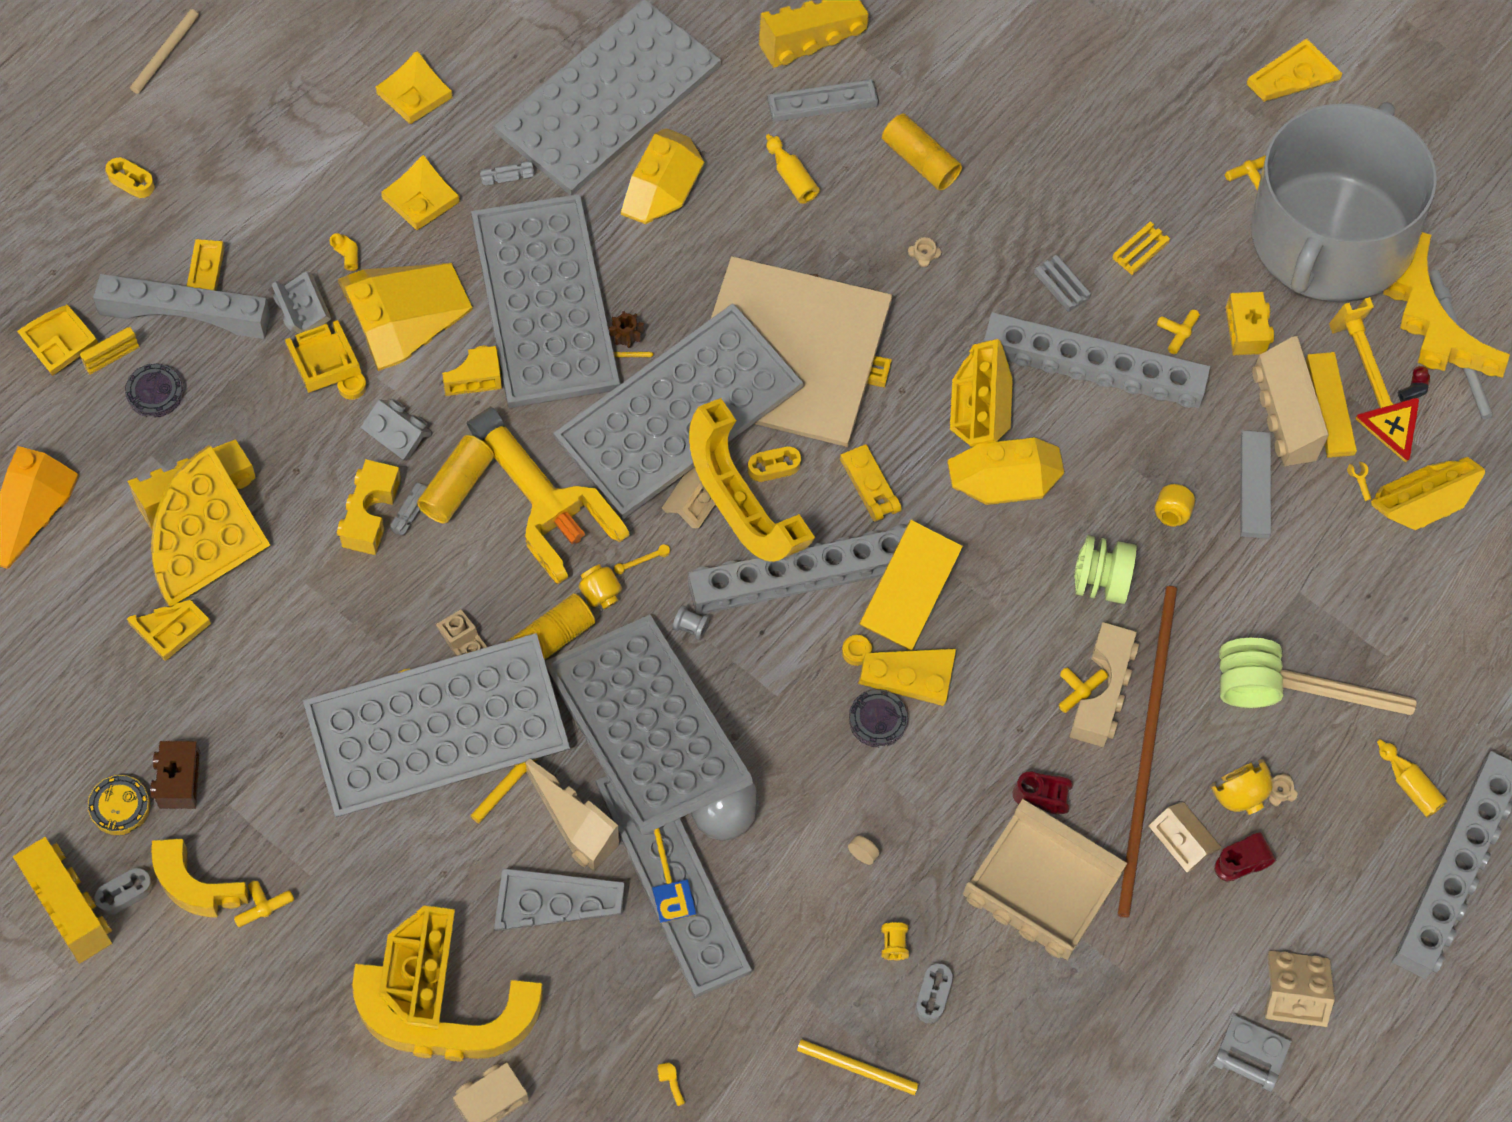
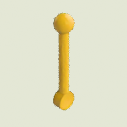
(663, 551)

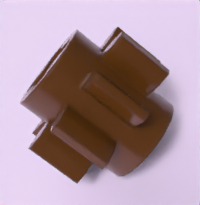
(626, 329)

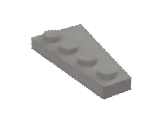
(545, 899)

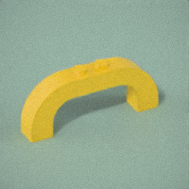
(731, 494)
(449, 1039)

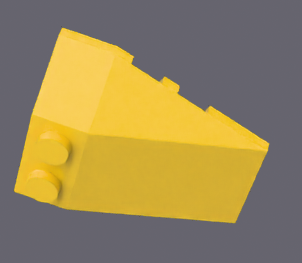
(404, 307)

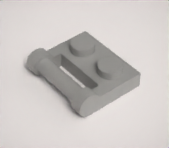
(1256, 1045)

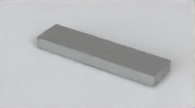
(822, 100)
(1255, 485)

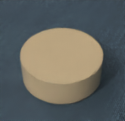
(863, 850)

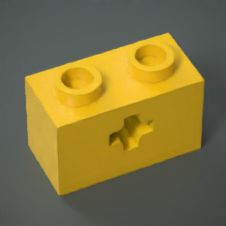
(1248, 323)

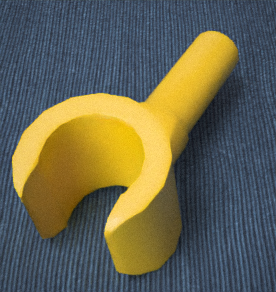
(1360, 479)
(667, 1072)

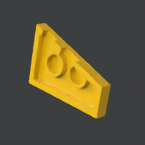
(1293, 72)
(912, 674)

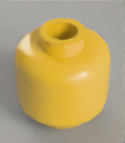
(1174, 505)
(600, 586)

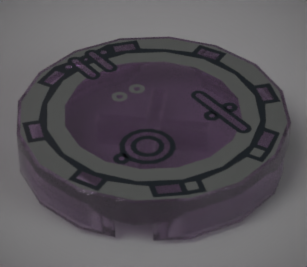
(154, 390)
(878, 718)

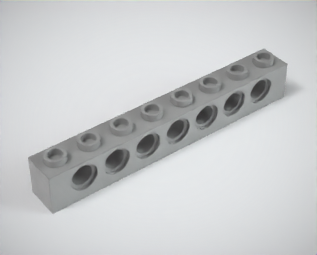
(1108, 355)
(794, 580)
(1411, 952)

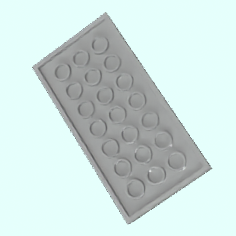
(607, 96)
(544, 301)
(639, 432)
(647, 724)
(436, 725)

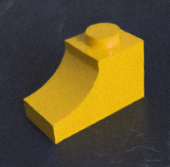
(476, 374)

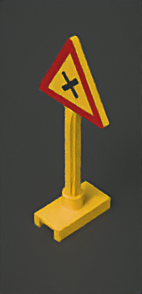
(1391, 422)

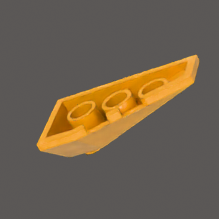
(29, 497)

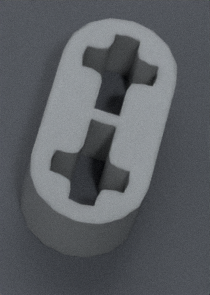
(119, 886)
(927, 991)

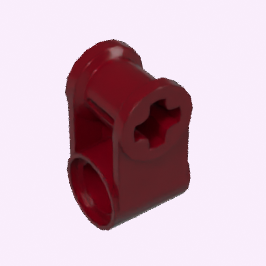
(1046, 791)
(1244, 857)

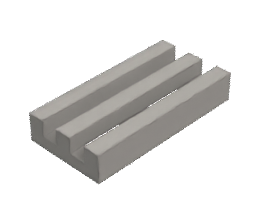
(1070, 279)

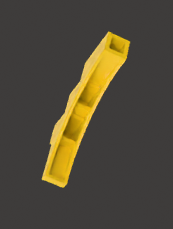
(1443, 337)

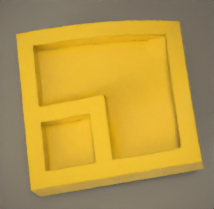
(414, 89)
(420, 194)
(57, 338)

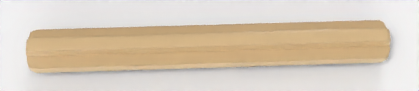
(1348, 692)

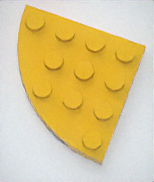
(201, 528)

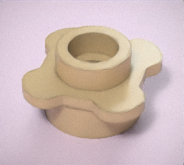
(927, 245)
(1288, 793)

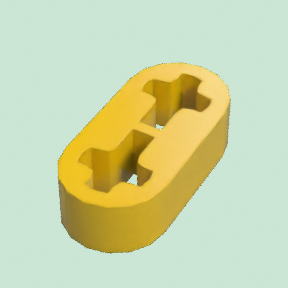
(127, 180)
(774, 464)

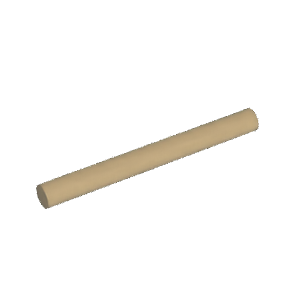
(164, 51)

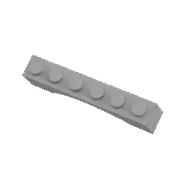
(134, 297)

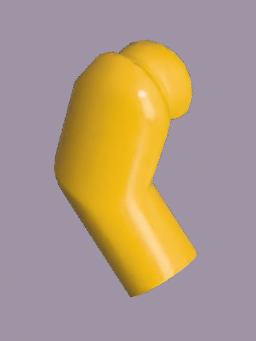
(346, 248)

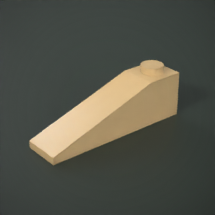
(584, 826)

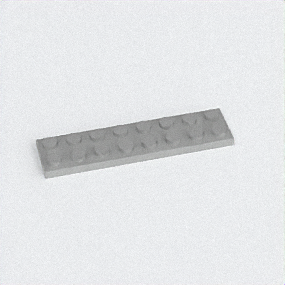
(702, 942)

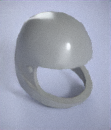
(728, 816)

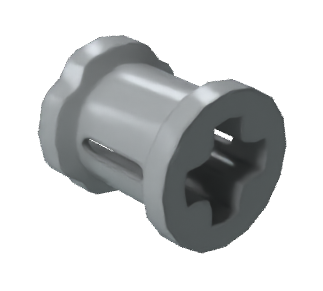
(691, 622)

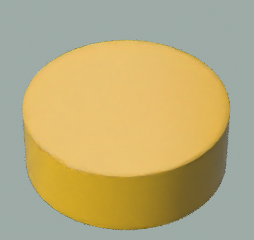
(352, 387)
(855, 648)

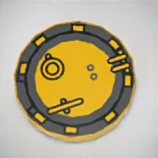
(118, 804)

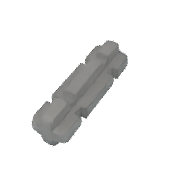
(507, 173)
(407, 511)

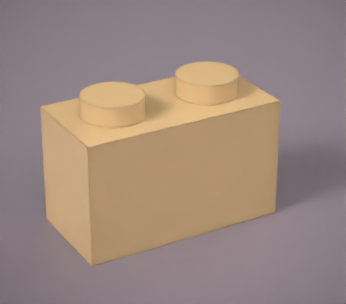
(491, 1096)

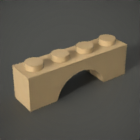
(1095, 716)

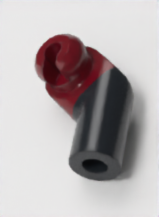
(1419, 385)

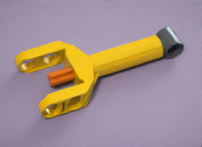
(550, 505)

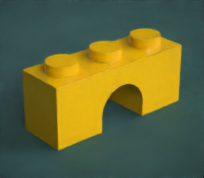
(374, 484)

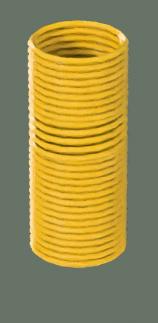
(916, 146)
(450, 483)
(568, 621)

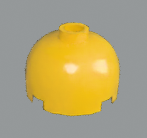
(1244, 788)

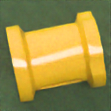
(894, 941)

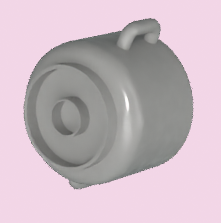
(1342, 201)

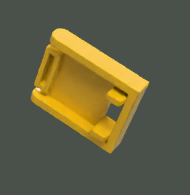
(323, 357)

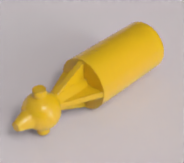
(792, 171)
(1413, 781)

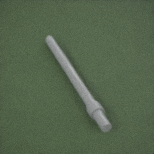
(1444, 297)

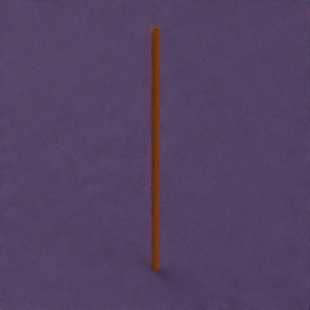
(1147, 753)

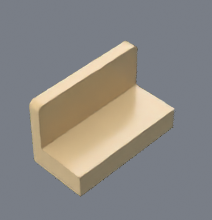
(690, 500)
(1184, 836)

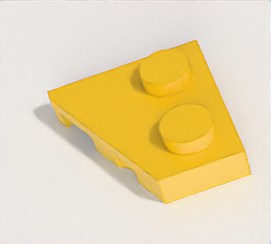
(170, 627)

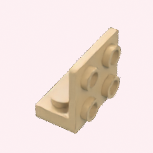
(1299, 989)

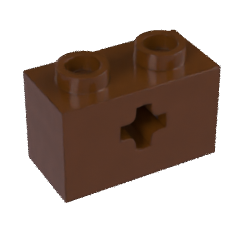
(181, 790)

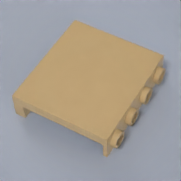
(1044, 880)

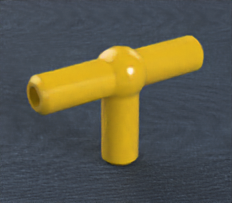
(1248, 168)
(1182, 331)
(1082, 690)
(263, 906)

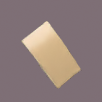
(460, 634)

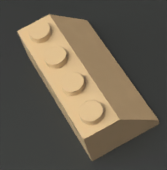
(1290, 403)

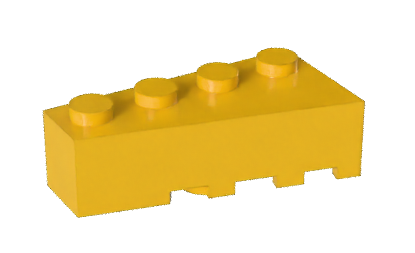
(809, 28)
(150, 491)
(63, 900)

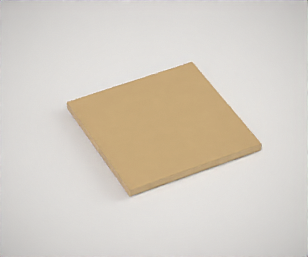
(821, 332)

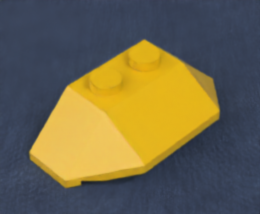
(662, 177)
(982, 395)
(1007, 470)
(1429, 492)
(417, 966)

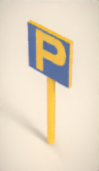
(672, 899)

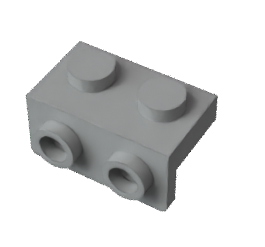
(301, 303)
(395, 427)

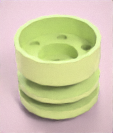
(1105, 569)
(1251, 672)

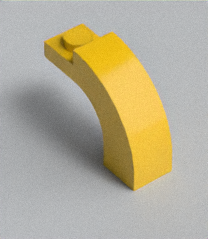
(198, 898)

